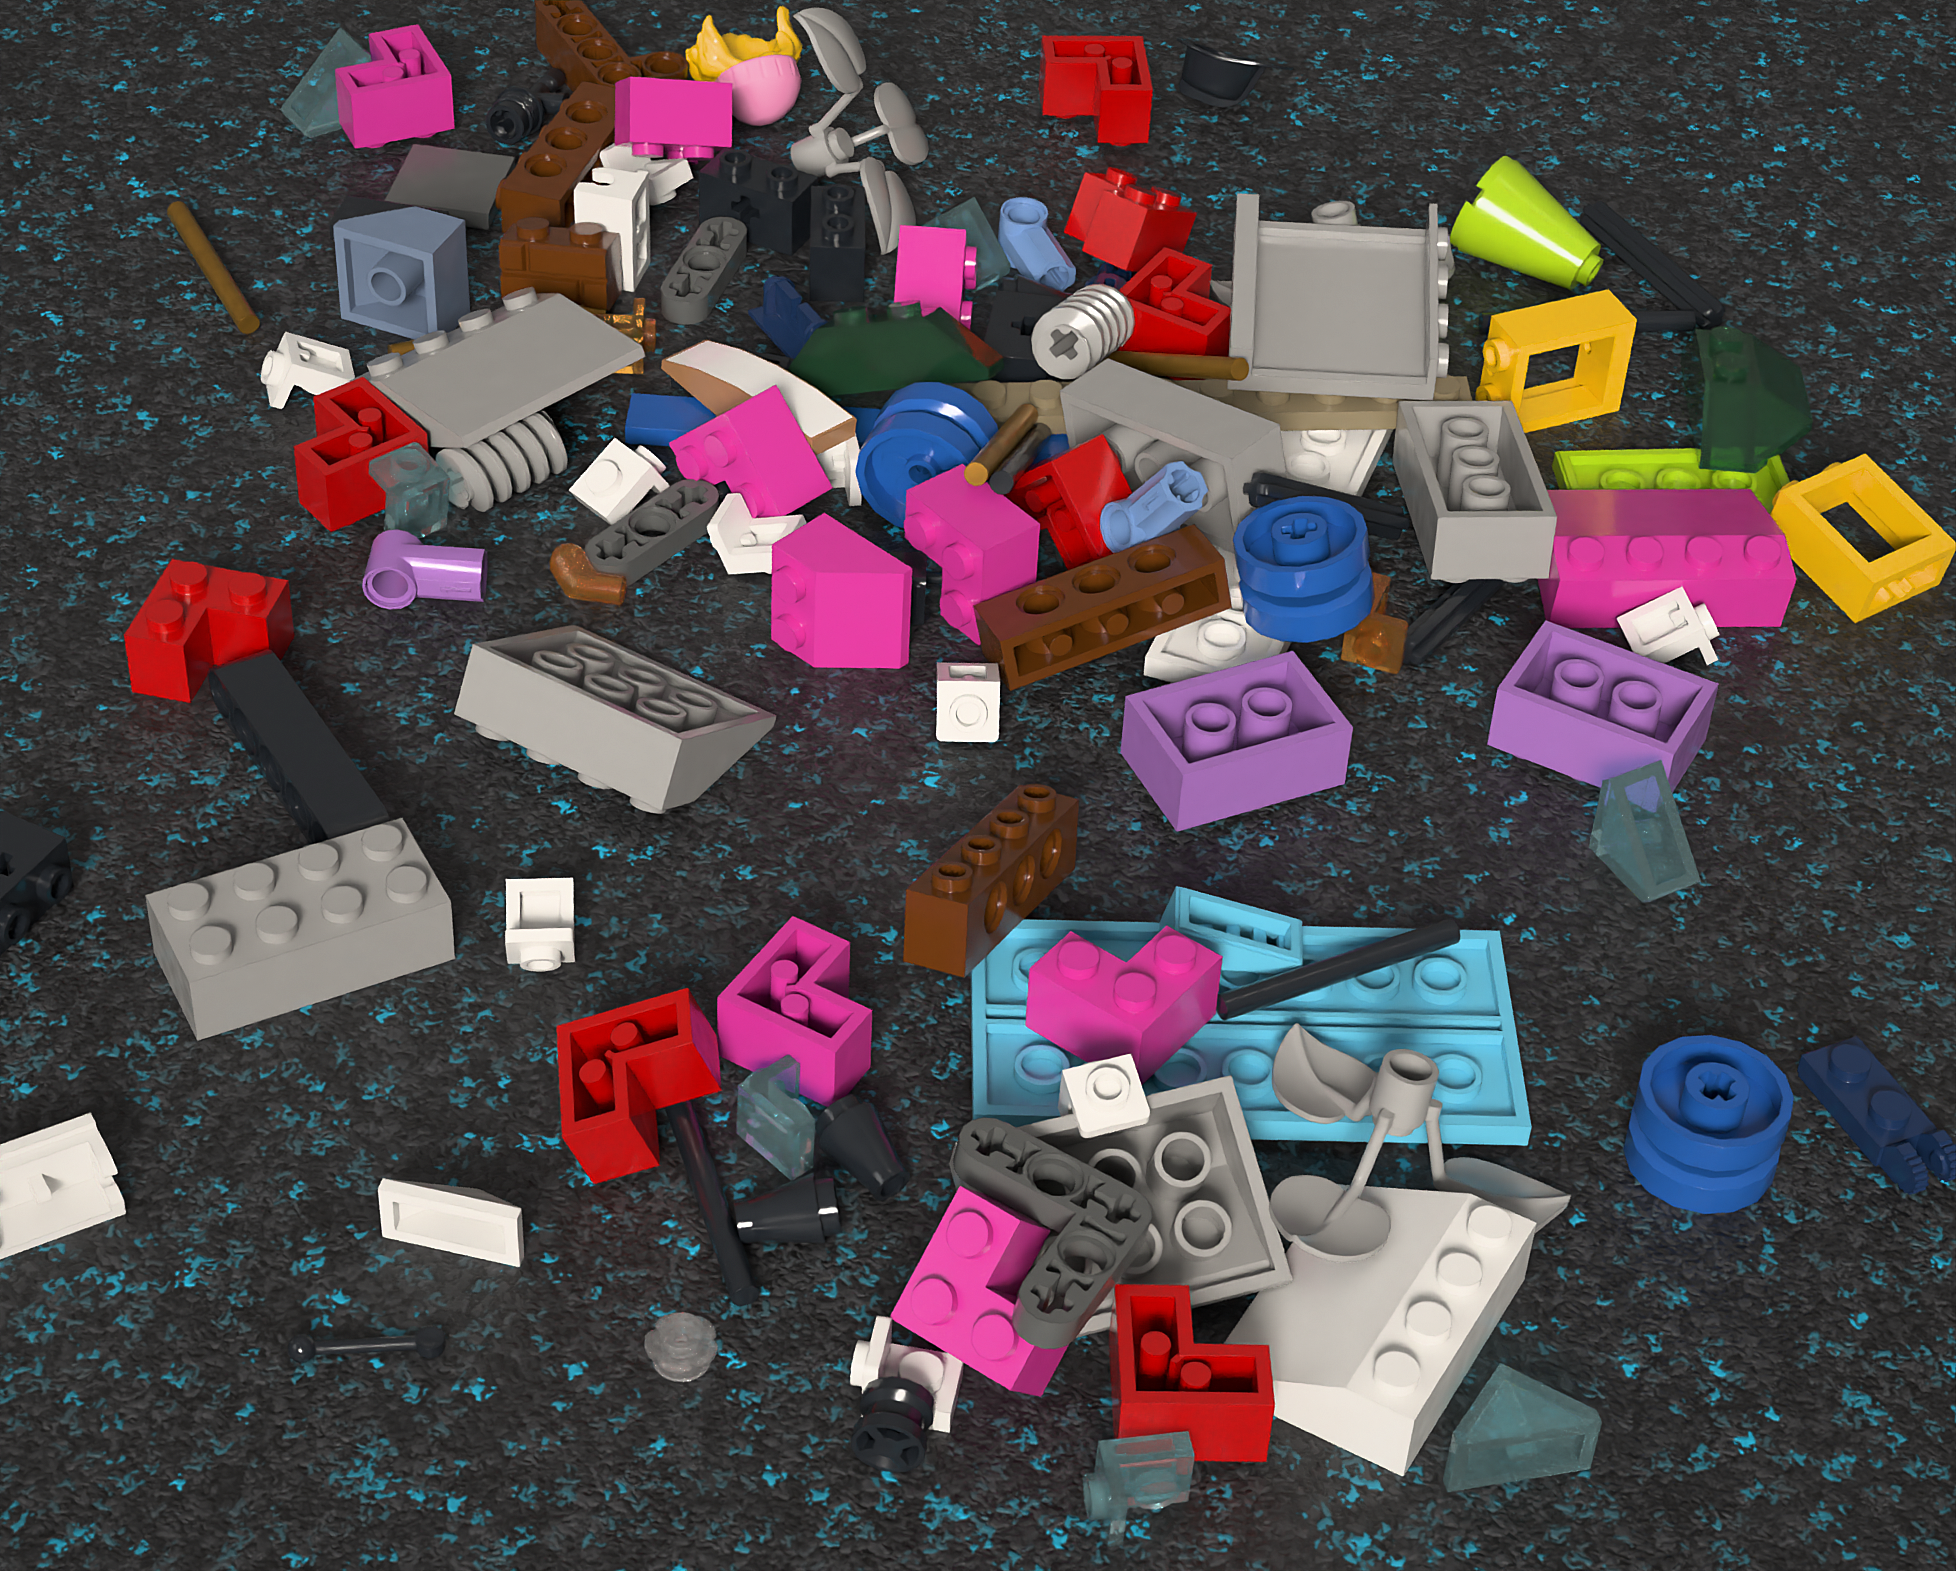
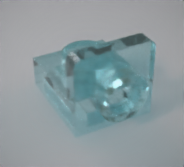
(414, 490)
(775, 1119)
(1137, 1473)

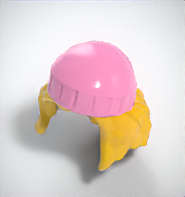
(760, 71)

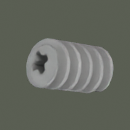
(1082, 331)
(504, 462)

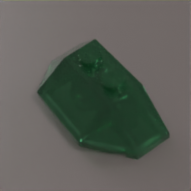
(892, 351)
(1741, 400)

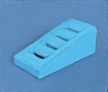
(1224, 924)

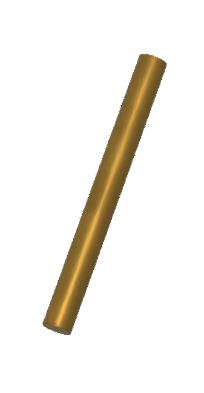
(213, 267)
(1184, 365)
(1000, 445)

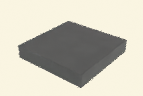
(452, 182)

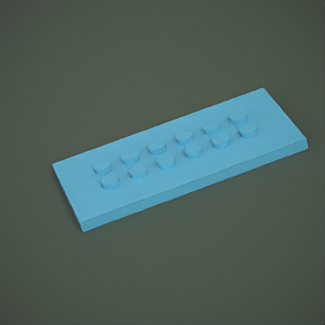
(1439, 1004)

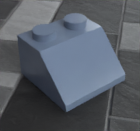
(403, 271)

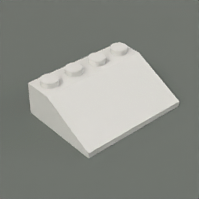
(1385, 1340)

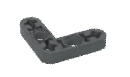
(1081, 1230)

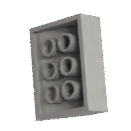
(500, 366)
(608, 714)
(1203, 1191)

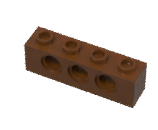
(560, 159)
(1103, 606)
(990, 880)

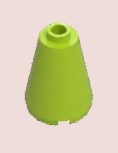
(1525, 229)

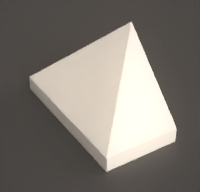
(452, 1220)

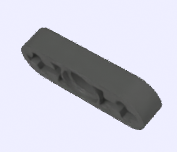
(704, 286)
(678, 511)

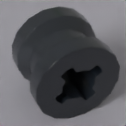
(893, 1424)

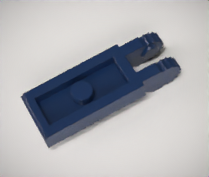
(1878, 1114)

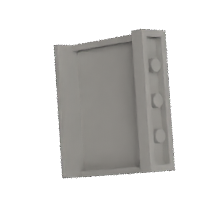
(1338, 306)

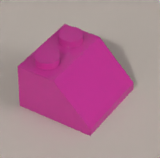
(839, 598)

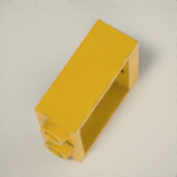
(1605, 339)
(1835, 565)

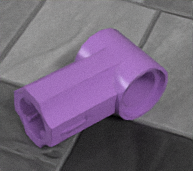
(407, 569)

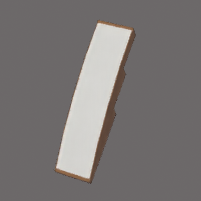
(728, 376)

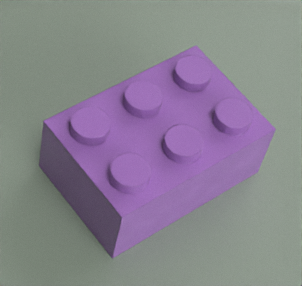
(1599, 709)
(1235, 740)

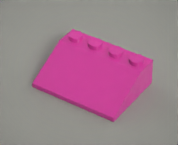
(1642, 543)

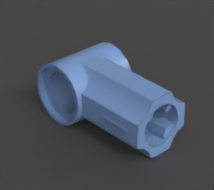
(1032, 245)
(1153, 508)

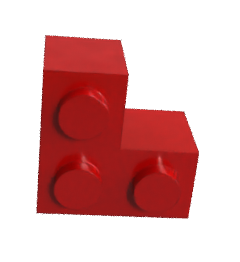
(1098, 79)
(1127, 221)
(1175, 309)
(351, 430)
(1068, 497)
(203, 619)
(622, 1070)
(1178, 1386)

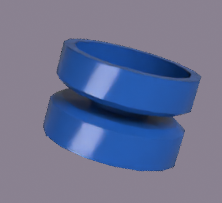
(918, 438)
(1304, 569)
(1708, 1124)

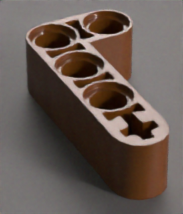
(586, 52)

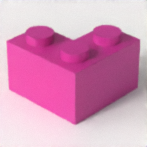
(397, 93)
(673, 117)
(936, 269)
(757, 454)
(976, 538)
(799, 1006)
(1118, 1007)
(969, 1287)

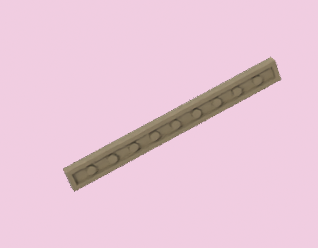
(1289, 410)

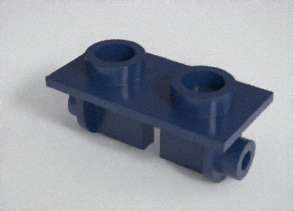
(785, 316)

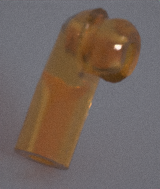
(581, 581)

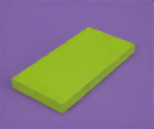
(1660, 470)

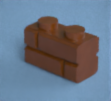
(568, 261)

